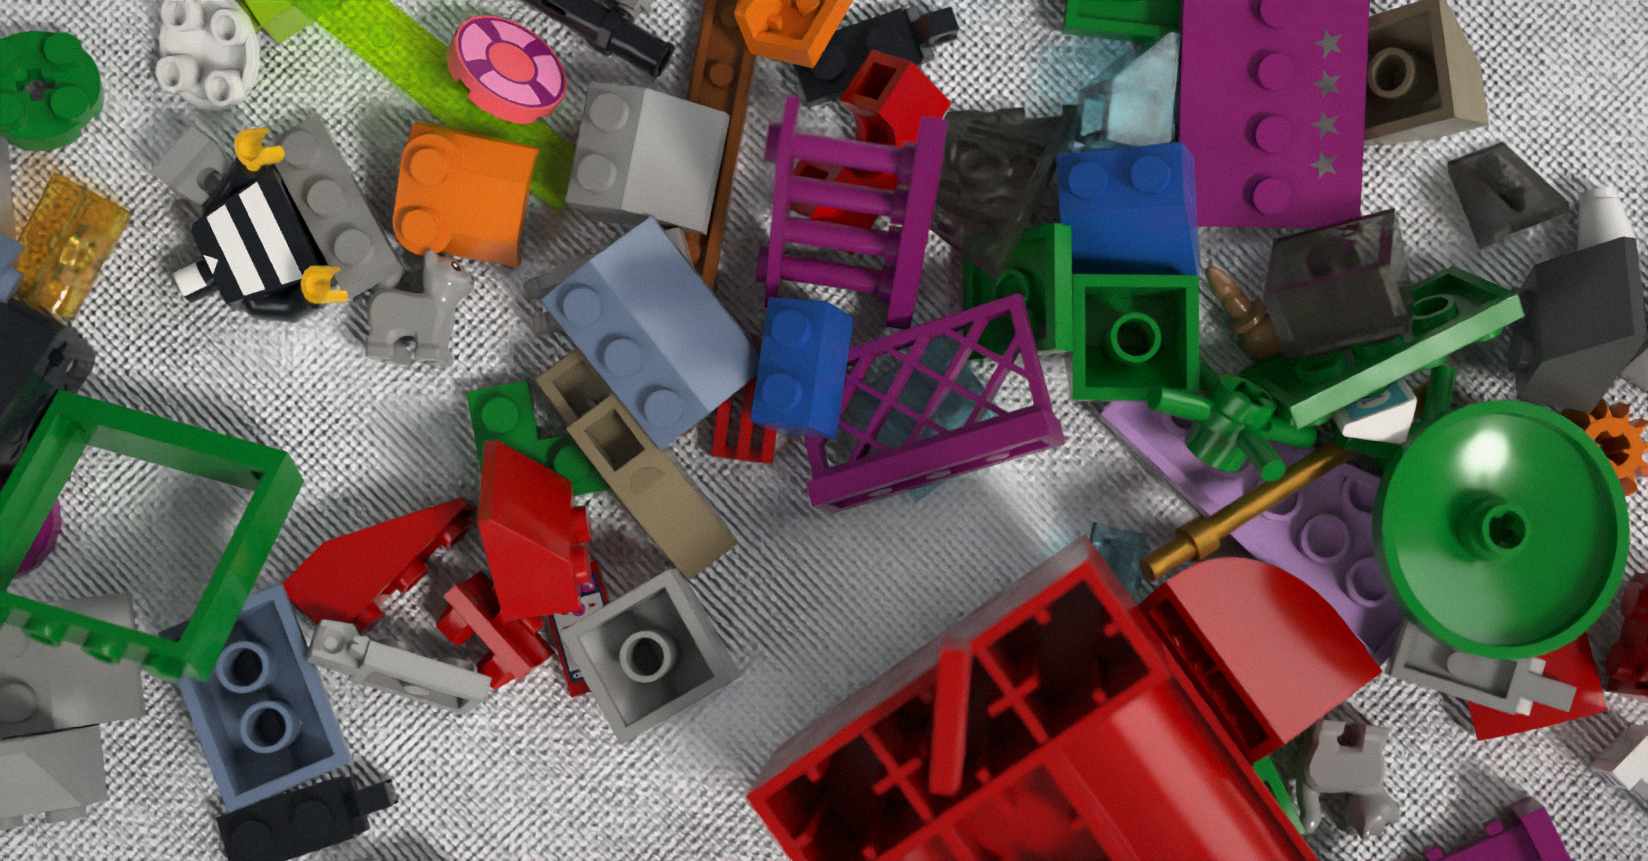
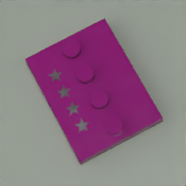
(1274, 109)

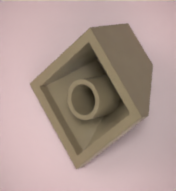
(1420, 76)

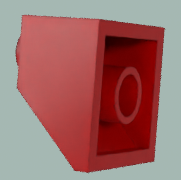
(532, 535)

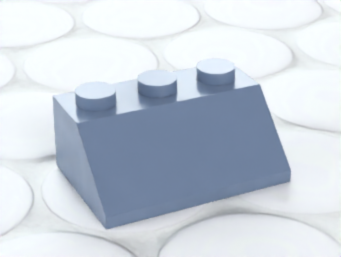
(654, 332)
(263, 706)

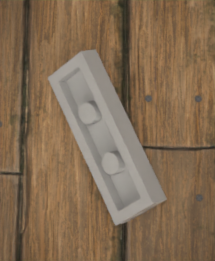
(335, 207)

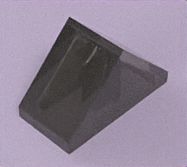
(1503, 194)

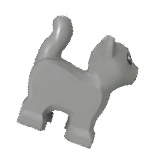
(420, 317)
(1354, 769)

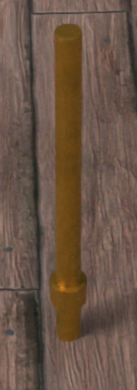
(1203, 535)

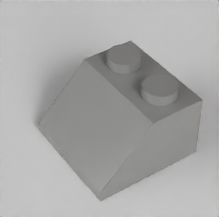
(646, 158)
(649, 654)
(64, 686)

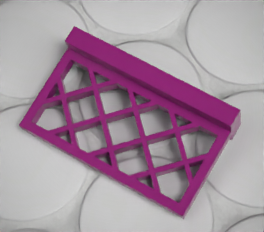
(951, 452)

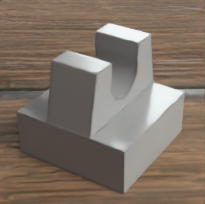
(191, 163)

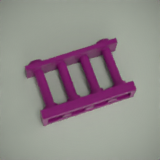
(907, 206)

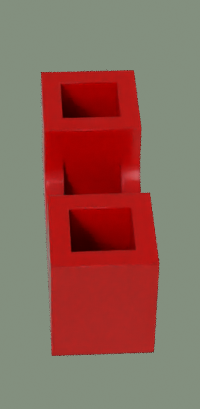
(887, 107)

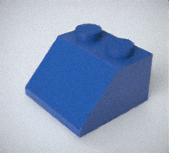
(1131, 210)

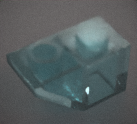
(1131, 99)

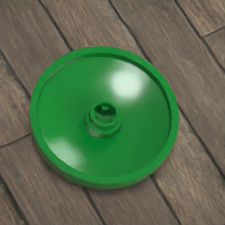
(1501, 530)

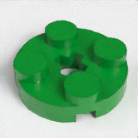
(66, 108)

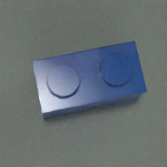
(802, 368)

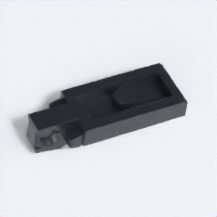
(894, 33)
(303, 820)

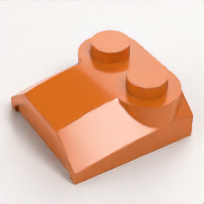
(463, 194)

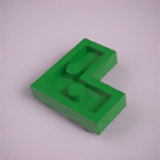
(510, 417)

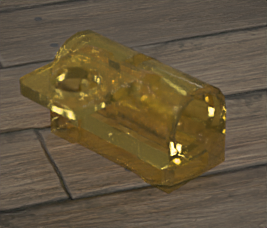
(67, 245)

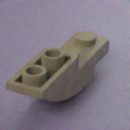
(642, 476)

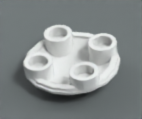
(207, 52)

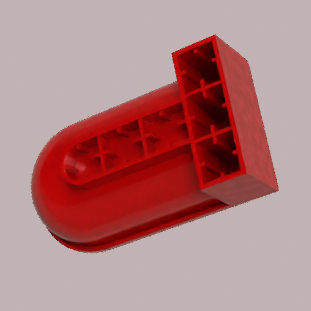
(1072, 747)

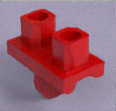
(513, 644)

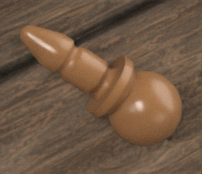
(1247, 318)

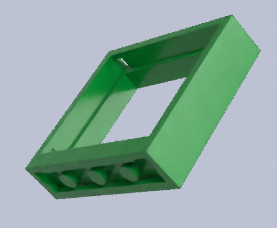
(44, 470)

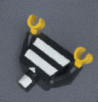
(258, 243)

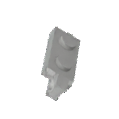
(396, 669)
(1486, 681)

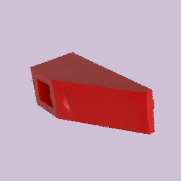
(361, 570)

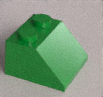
(1133, 336)

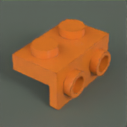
(790, 28)

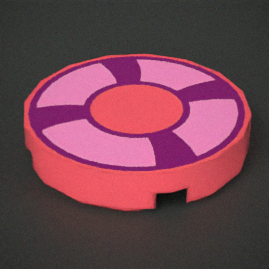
(506, 69)

